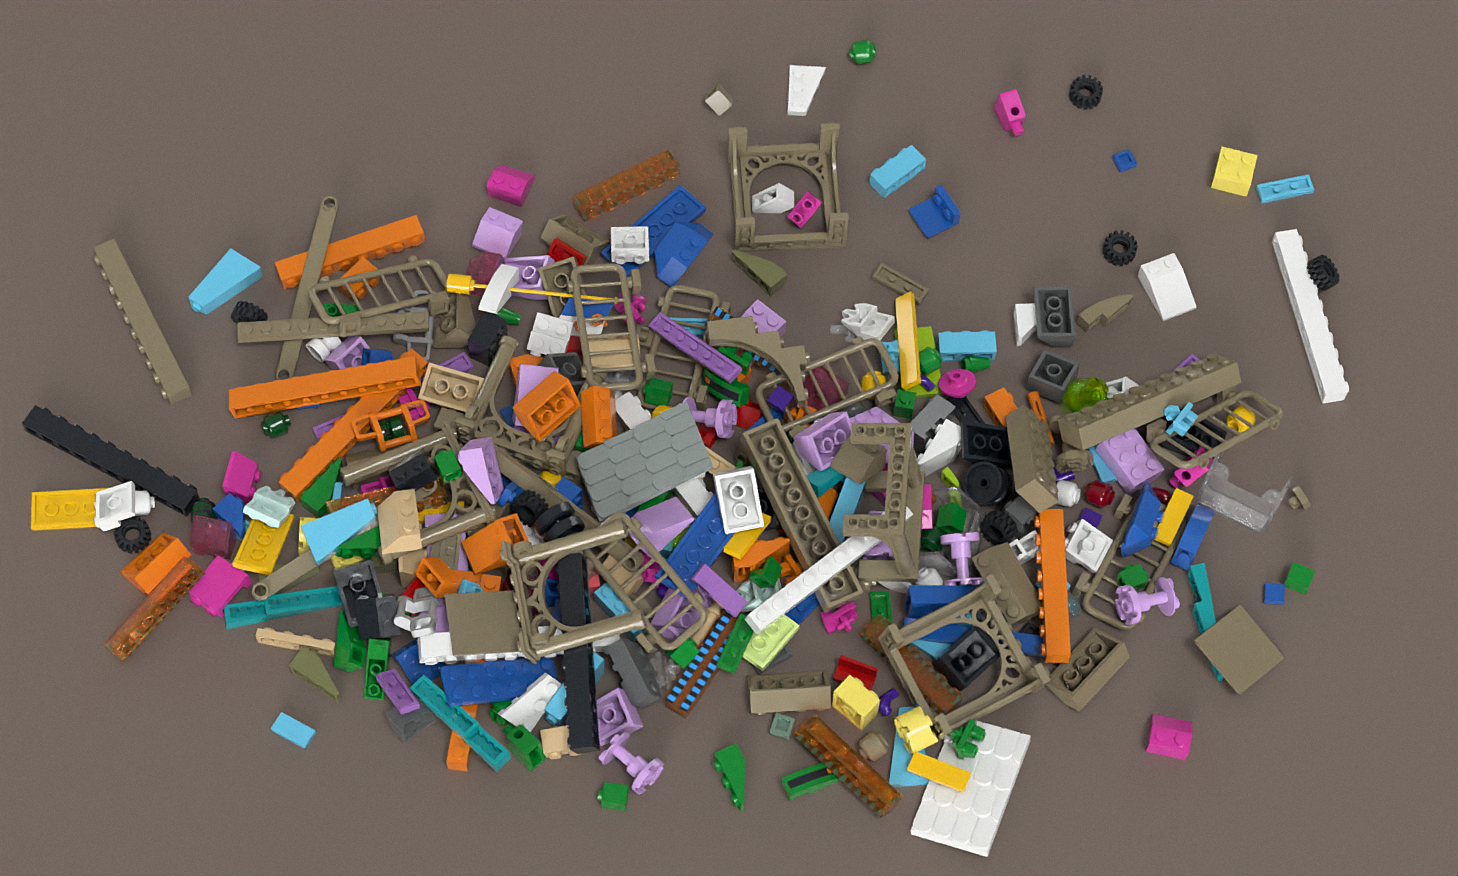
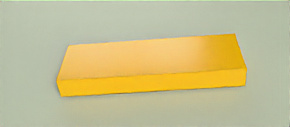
(1173, 516)
(743, 540)
(939, 771)

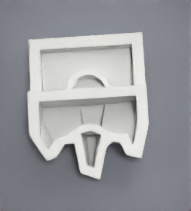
(867, 321)

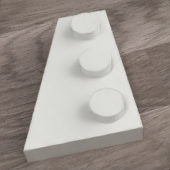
(802, 87)
(531, 705)

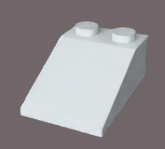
(1167, 287)
(738, 499)

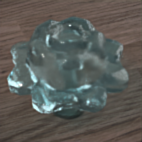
(1073, 606)

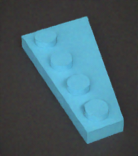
(900, 761)

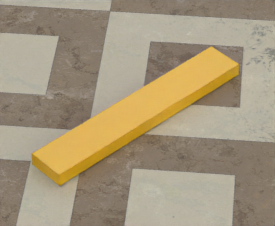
(908, 341)

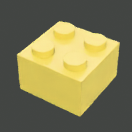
(1234, 171)
(856, 702)

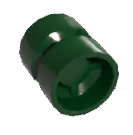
(395, 427)

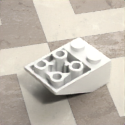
(942, 448)

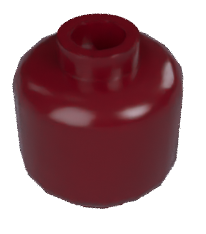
(1099, 493)

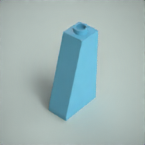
(224, 281)
(847, 503)
(332, 530)
(555, 710)

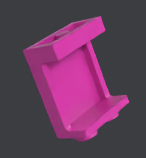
(218, 586)

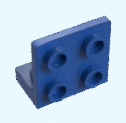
(936, 213)
(409, 661)

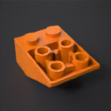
(485, 545)
(757, 556)

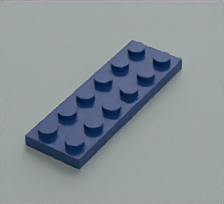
(675, 207)
(699, 546)
(492, 680)

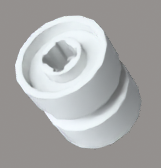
(321, 347)

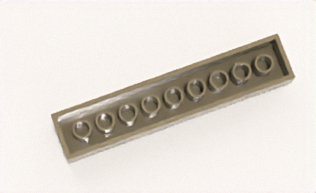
(1148, 401)
(798, 508)

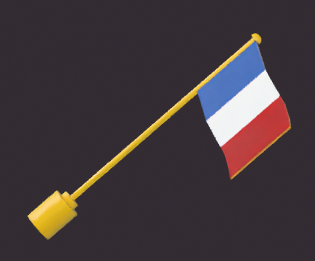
(464, 285)

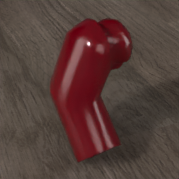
(1162, 494)

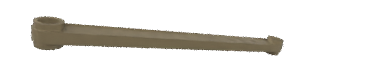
(310, 277)
(529, 481)
(305, 563)

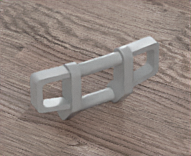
(425, 341)
(418, 625)

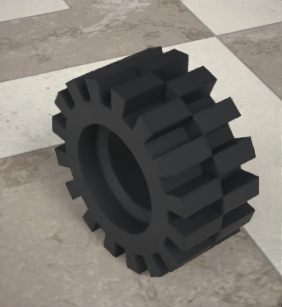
(1086, 83)
(1117, 257)
(1323, 272)
(248, 313)
(529, 507)
(998, 527)
(133, 545)

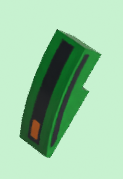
(736, 391)
(808, 780)

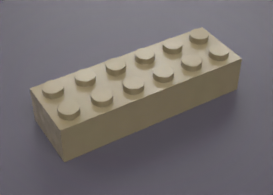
(1032, 458)

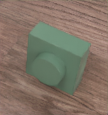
(782, 726)

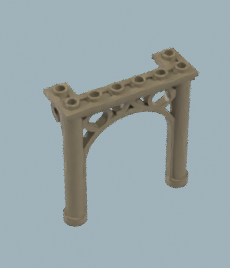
(468, 427)
(471, 519)
(523, 557)

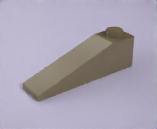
(455, 324)

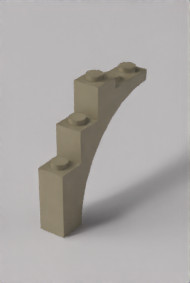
(744, 334)

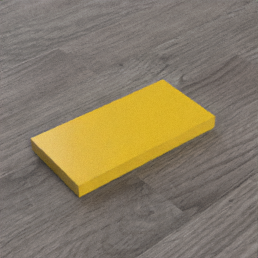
(63, 509)
(262, 546)

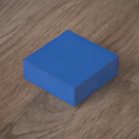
(1124, 160)
(1274, 593)

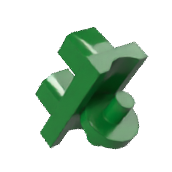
(743, 361)
(963, 739)

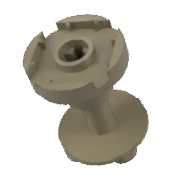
(1072, 457)

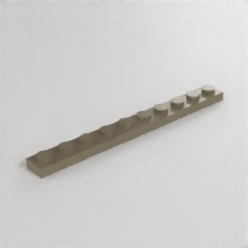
(317, 328)

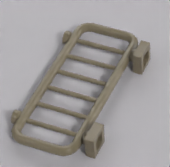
(633, 282)
(351, 322)
(883, 394)
(700, 396)
(1157, 430)
(1090, 588)
(647, 641)

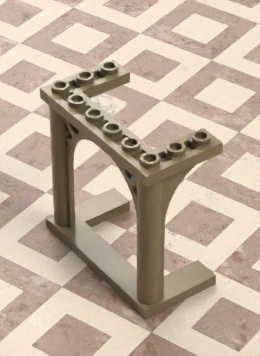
(824, 151)
(903, 489)
(1029, 679)

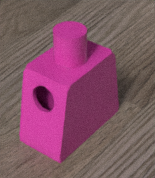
(1010, 112)
(1188, 476)

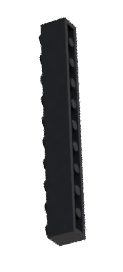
(110, 460)
(578, 661)

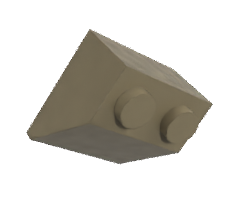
(859, 460)

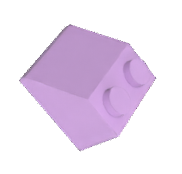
(498, 233)
(347, 353)

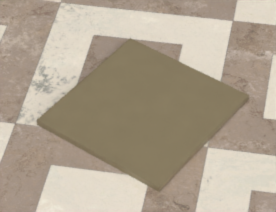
(482, 622)
(1239, 649)

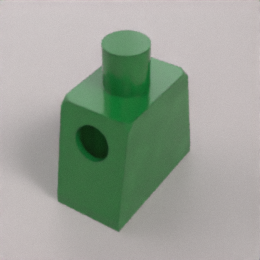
(524, 746)

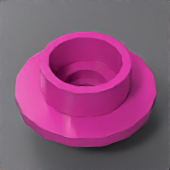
(957, 383)

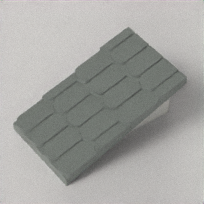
(644, 462)

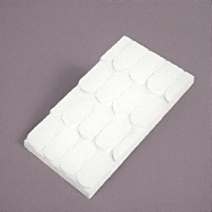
(973, 817)

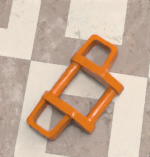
(374, 417)

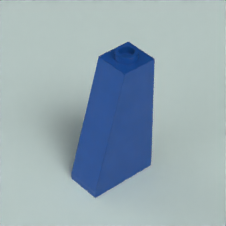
(927, 598)

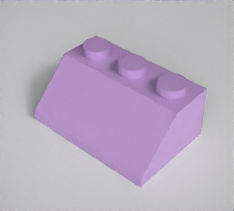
(823, 439)
(672, 608)

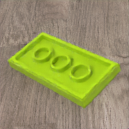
(925, 339)

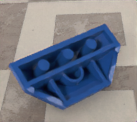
(679, 250)
(1143, 522)

